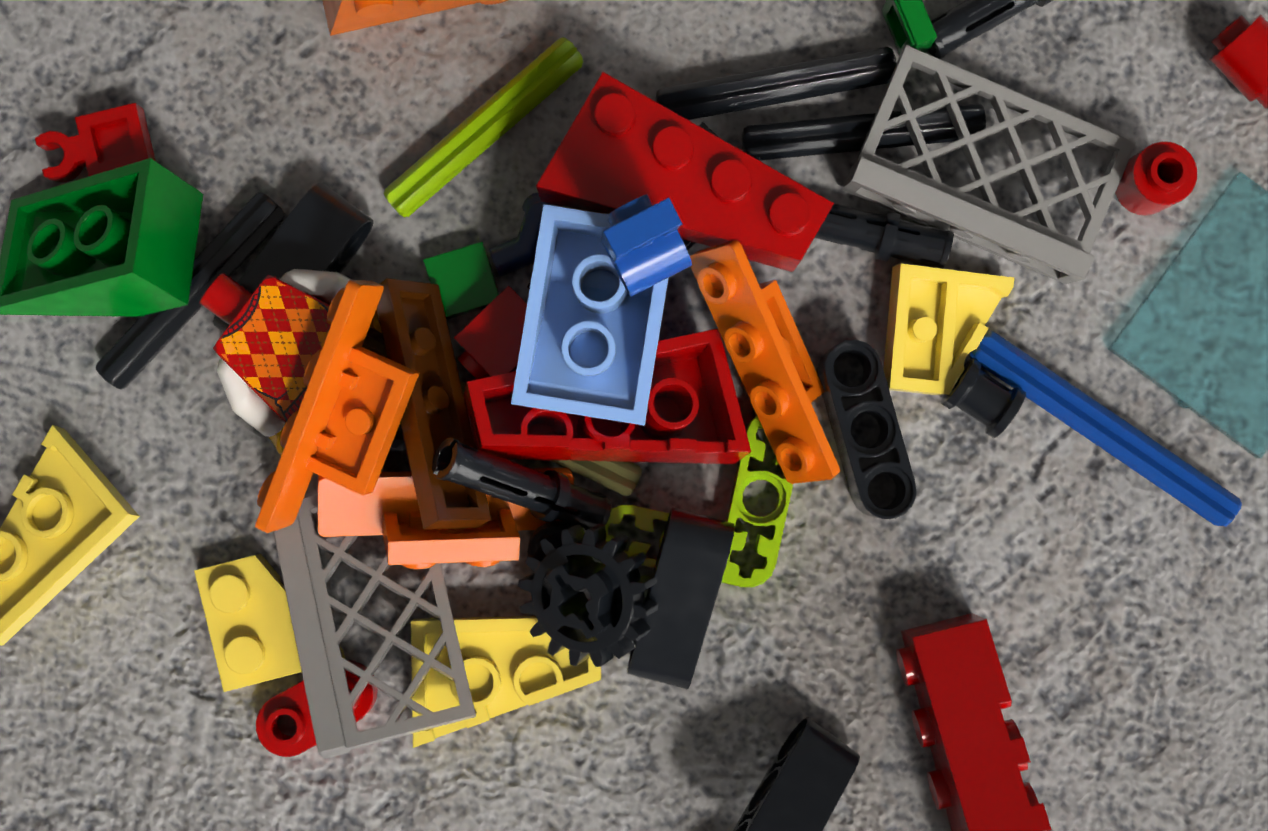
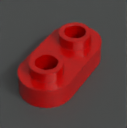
(295, 704)

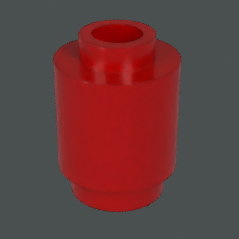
(1244, 57)
(1157, 178)

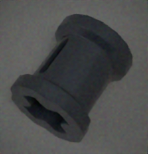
(985, 398)

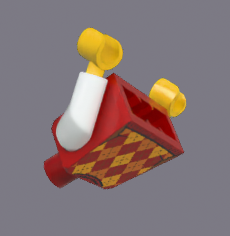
(271, 342)

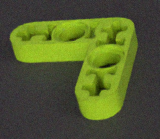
(765, 547)

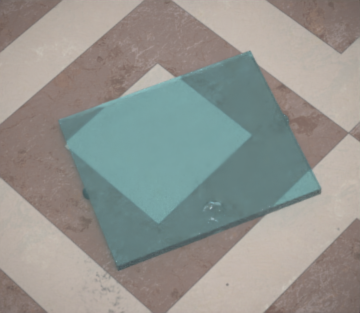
(1207, 320)

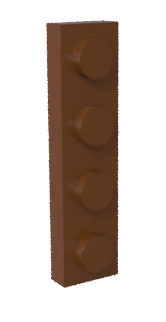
(419, 338)

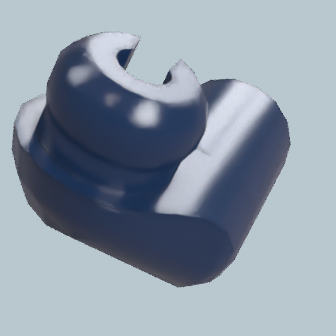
(520, 250)

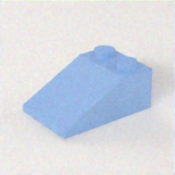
(583, 335)

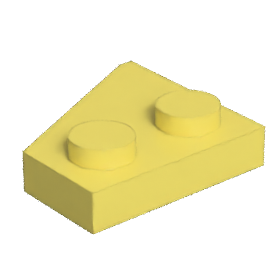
(935, 324)
(248, 622)

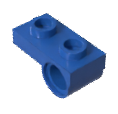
(645, 243)

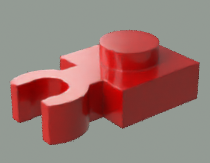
(104, 143)

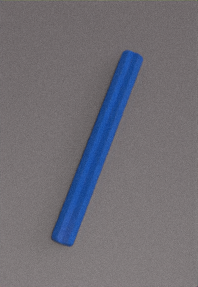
(1107, 430)

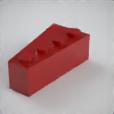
(636, 147)
(688, 416)
(963, 723)

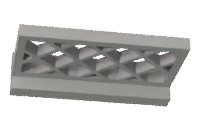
(979, 220)
(320, 642)

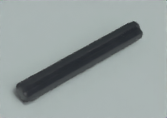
(779, 84)
(849, 133)
(222, 254)

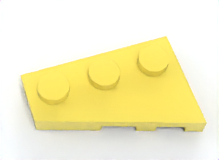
(55, 529)
(502, 668)

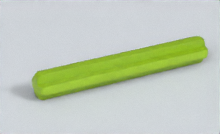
(484, 127)

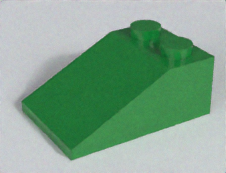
(102, 245)

